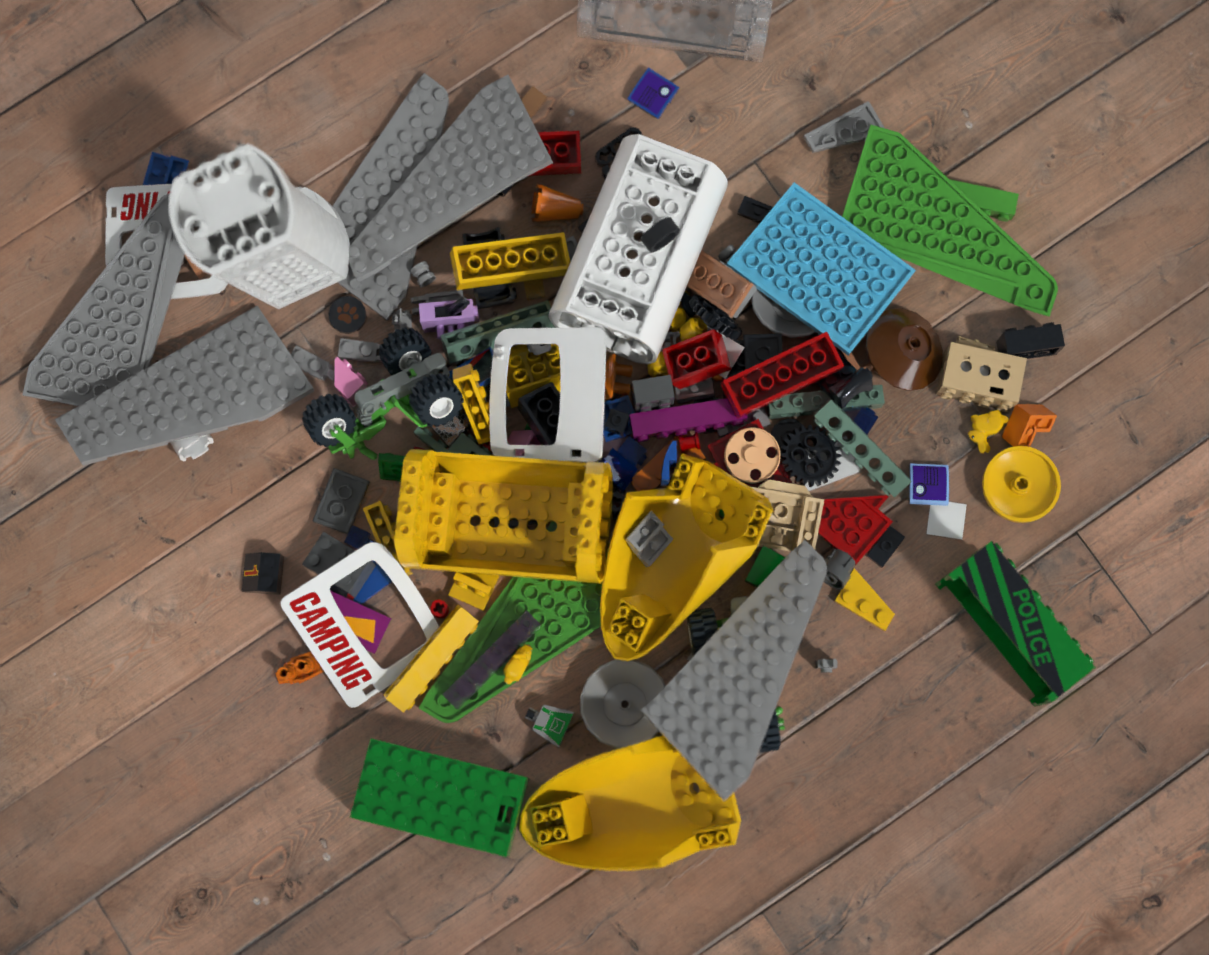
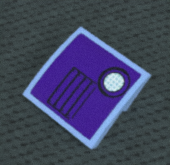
(929, 484)

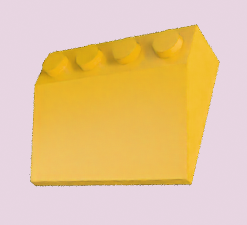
(531, 371)

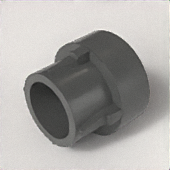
(838, 568)

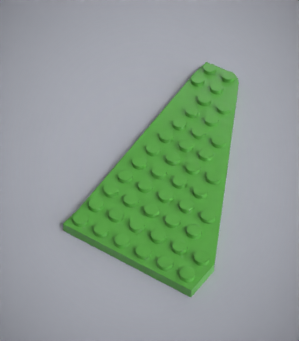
(933, 224)
(566, 616)

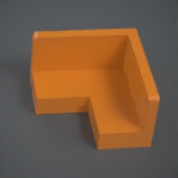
(1026, 422)

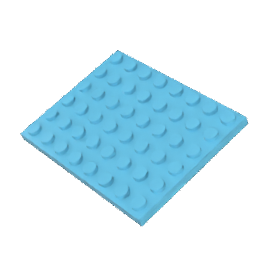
(821, 268)

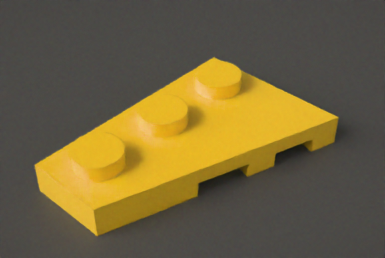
(864, 602)

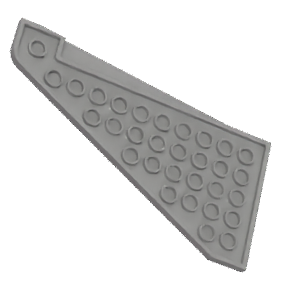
(471, 162)
(387, 165)
(116, 321)
(729, 690)

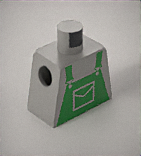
(550, 722)

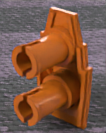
(613, 369)
(299, 669)

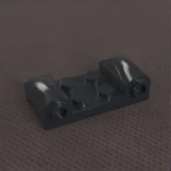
(496, 294)
(846, 383)

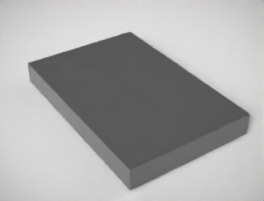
(341, 501)

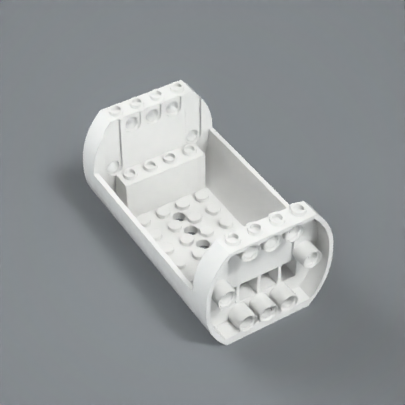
(258, 243)
(641, 306)

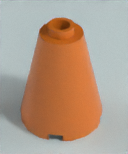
(554, 205)

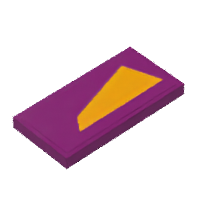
(365, 623)

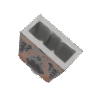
(453, 429)

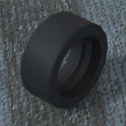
(660, 234)

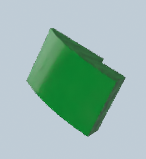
(763, 566)

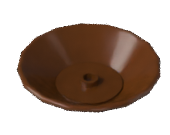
(895, 357)

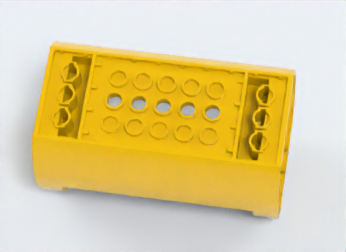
(448, 489)

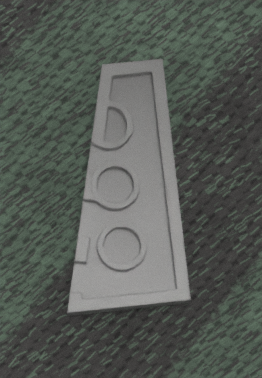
(844, 129)

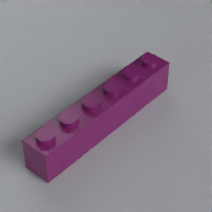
(682, 419)

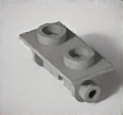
(402, 319)

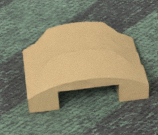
(793, 517)

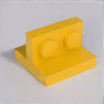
(473, 588)

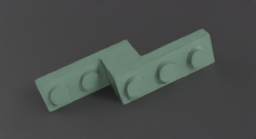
(463, 444)

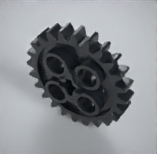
(715, 317)
(798, 468)

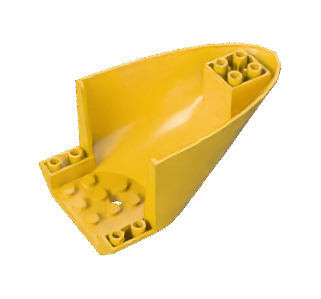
(648, 603)
(628, 811)

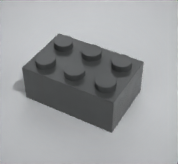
(652, 393)
(328, 552)

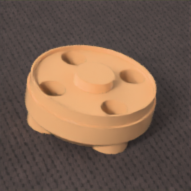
(752, 455)

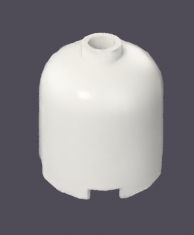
(192, 446)

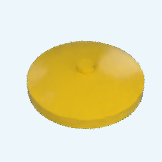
(1021, 484)

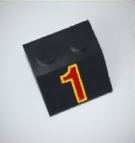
(263, 573)

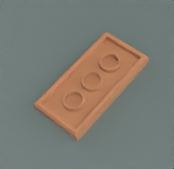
(718, 284)

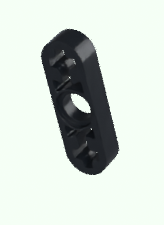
(604, 150)

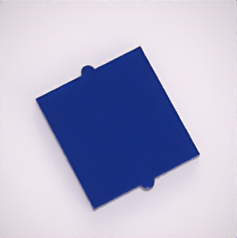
(621, 469)

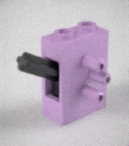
(447, 315)

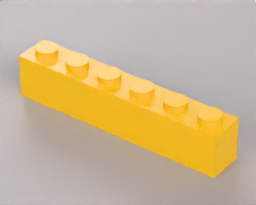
(431, 658)

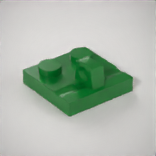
(390, 466)

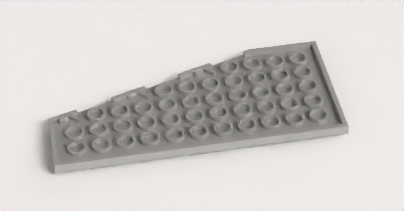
(199, 390)

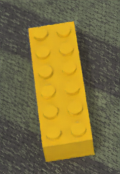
(510, 261)

